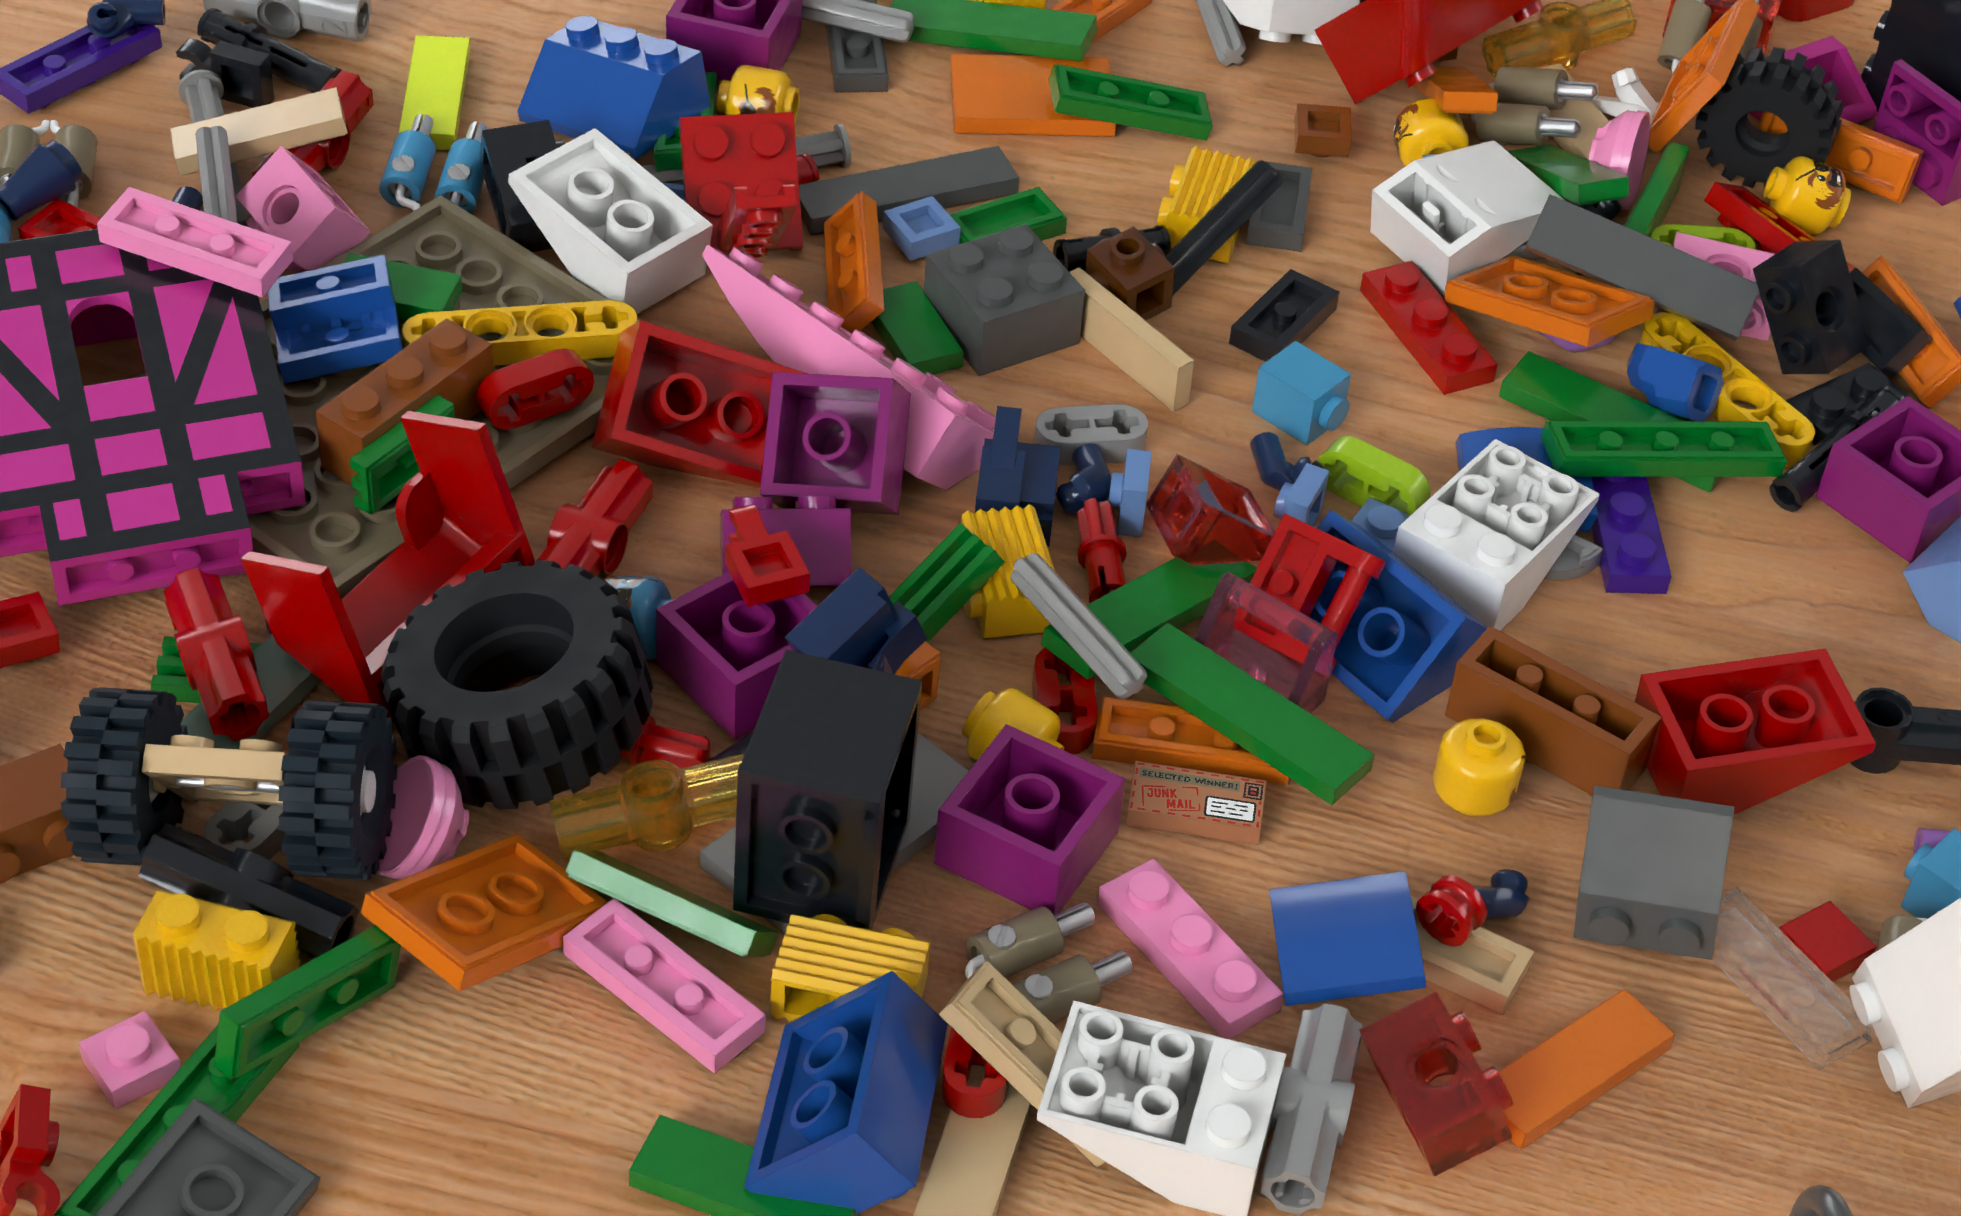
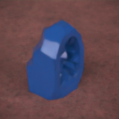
(1675, 382)

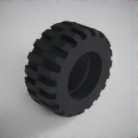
(505, 629)

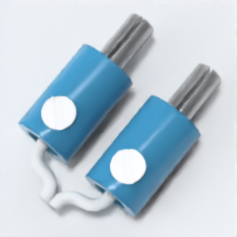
(412, 160)

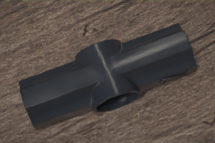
(1907, 732)
(247, 881)

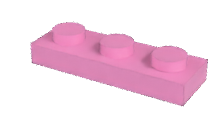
(195, 241)
(1190, 949)
(664, 985)

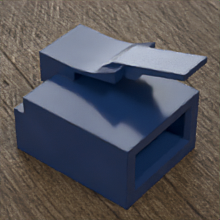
(1017, 471)
(859, 627)

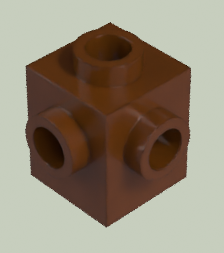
(1133, 272)

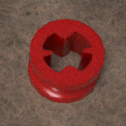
(1451, 910)

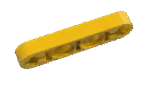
(519, 324)
(1788, 425)

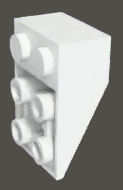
(1458, 210)
(1494, 531)
(1165, 1105)

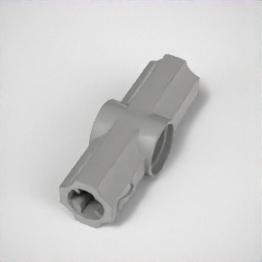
(286, 17)
(1312, 1109)

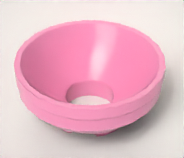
(1624, 148)
(425, 819)

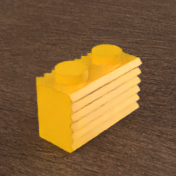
(1197, 190)
(999, 603)
(210, 950)
(828, 959)

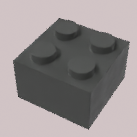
(1005, 298)

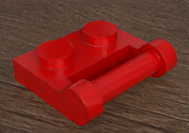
(1296, 573)

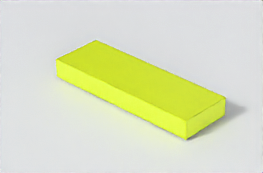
(437, 86)

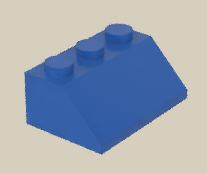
(614, 82)
(1402, 634)
(850, 1099)

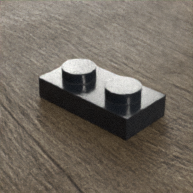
(1283, 314)
(1846, 392)

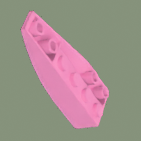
(942, 429)

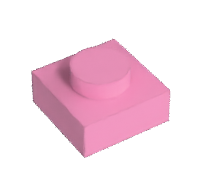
(129, 1059)

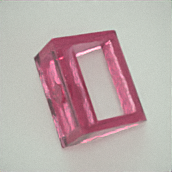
(1301, 685)

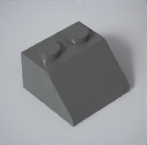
(1653, 872)

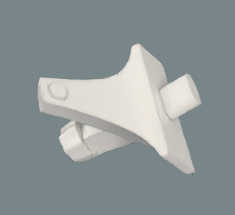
(1630, 95)

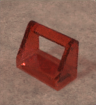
(1208, 516)

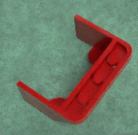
(1401, 38)
(452, 523)

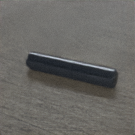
(1222, 221)

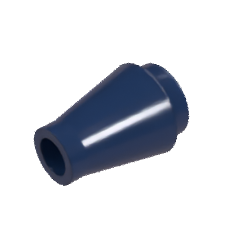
(40, 179)

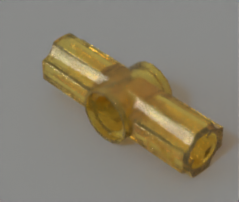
(1560, 35)
(650, 806)

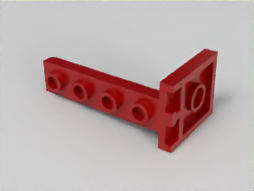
(744, 179)

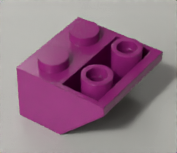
(1930, 120)
(816, 529)

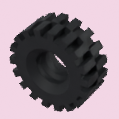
(1775, 87)

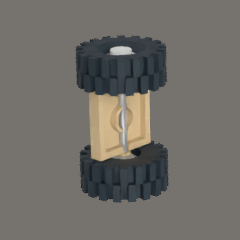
(138, 762)

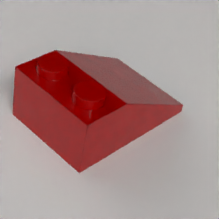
(686, 405)
(1751, 727)

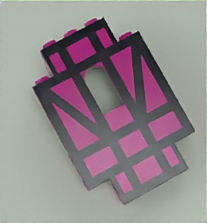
(142, 469)

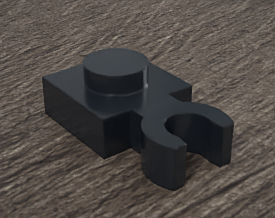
(243, 71)

